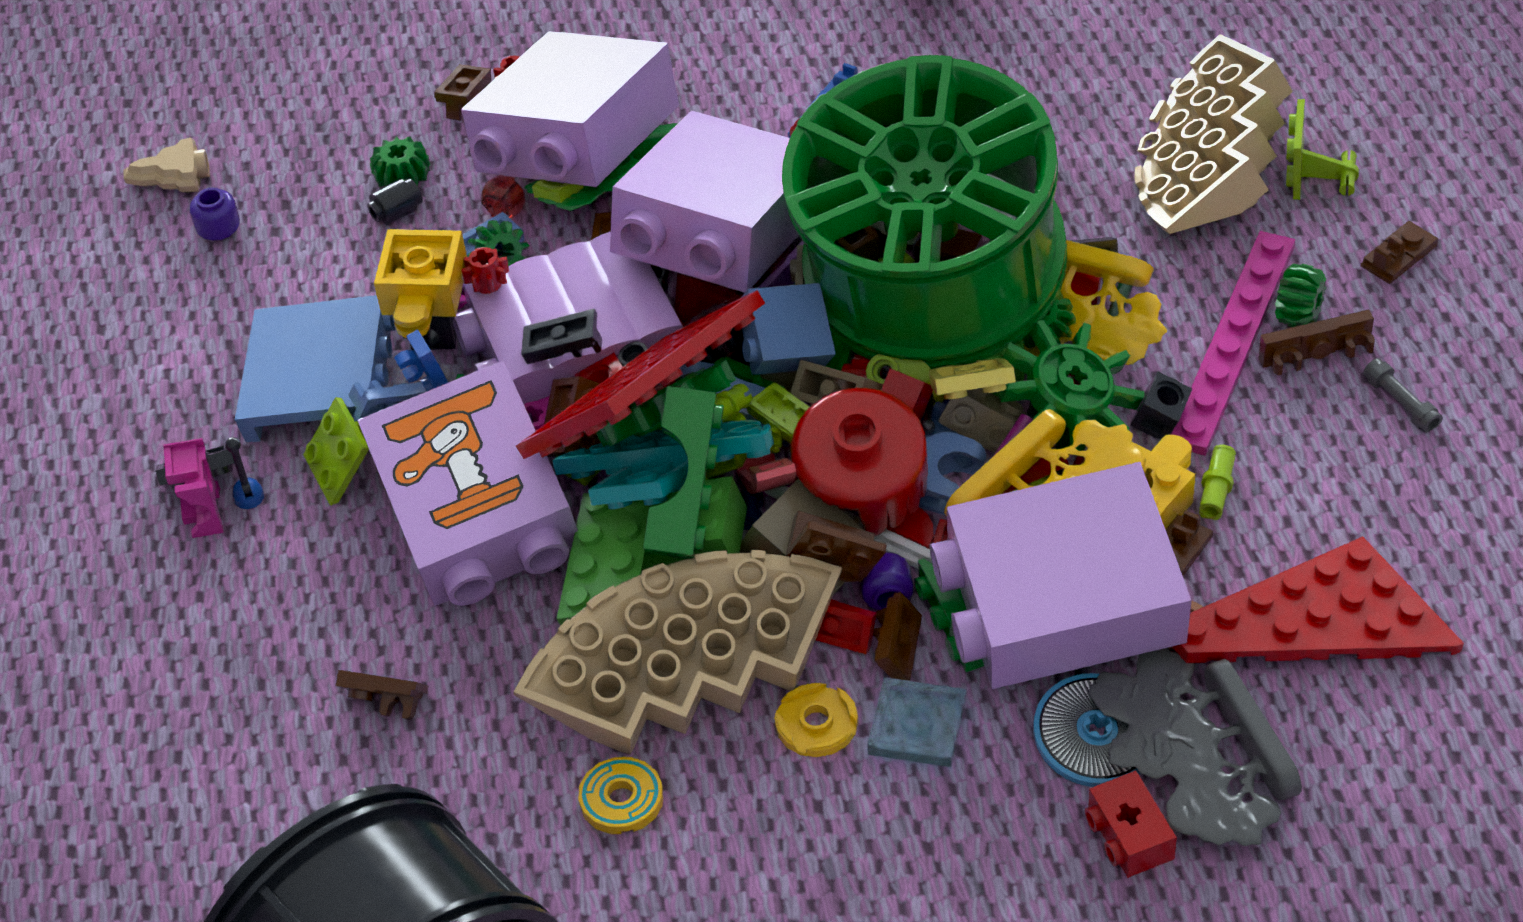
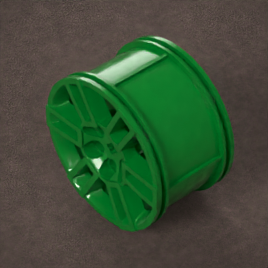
(915, 152)

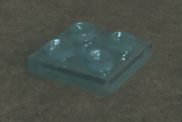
(917, 722)

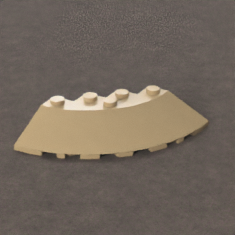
(1213, 138)
(680, 638)

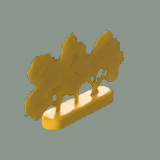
(1112, 333)
(1106, 450)

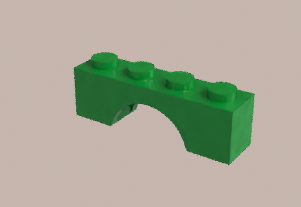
(690, 421)

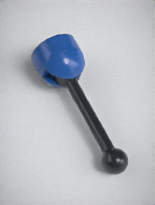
(245, 485)

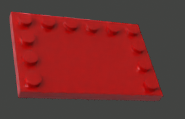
(638, 377)

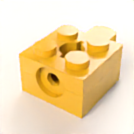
(420, 277)
(1168, 476)

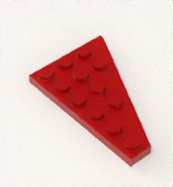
(1320, 608)

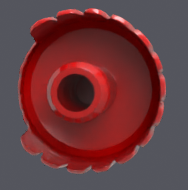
(863, 455)

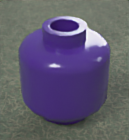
(214, 214)
(888, 577)

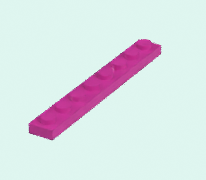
(1233, 340)

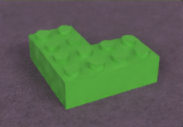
(612, 540)

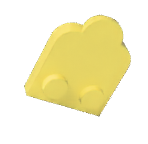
(986, 374)

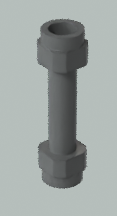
(1423, 414)

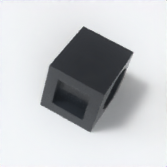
(1161, 406)

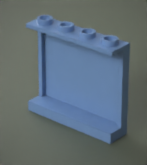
(309, 356)

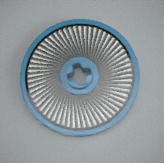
(1064, 736)

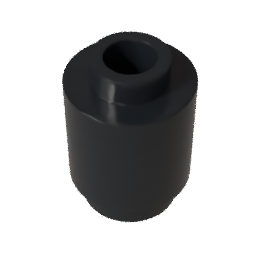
(394, 201)

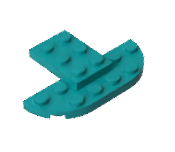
(655, 463)

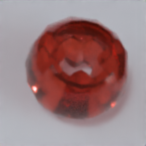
(503, 195)

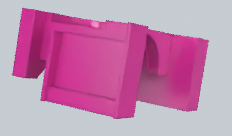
(188, 463)

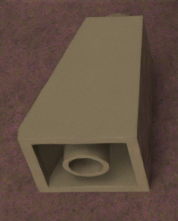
(774, 527)

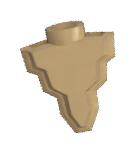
(171, 168)

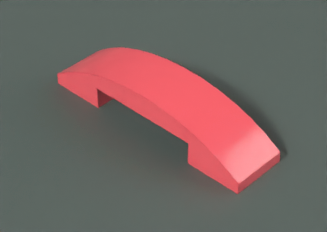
(766, 473)

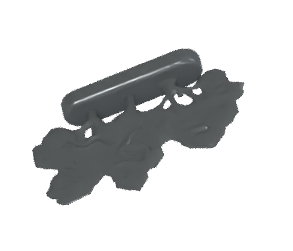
(1178, 741)

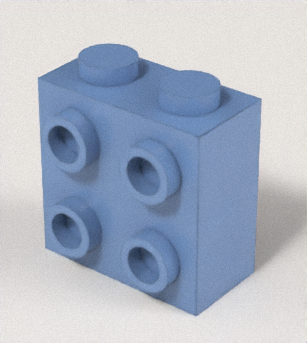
(788, 330)

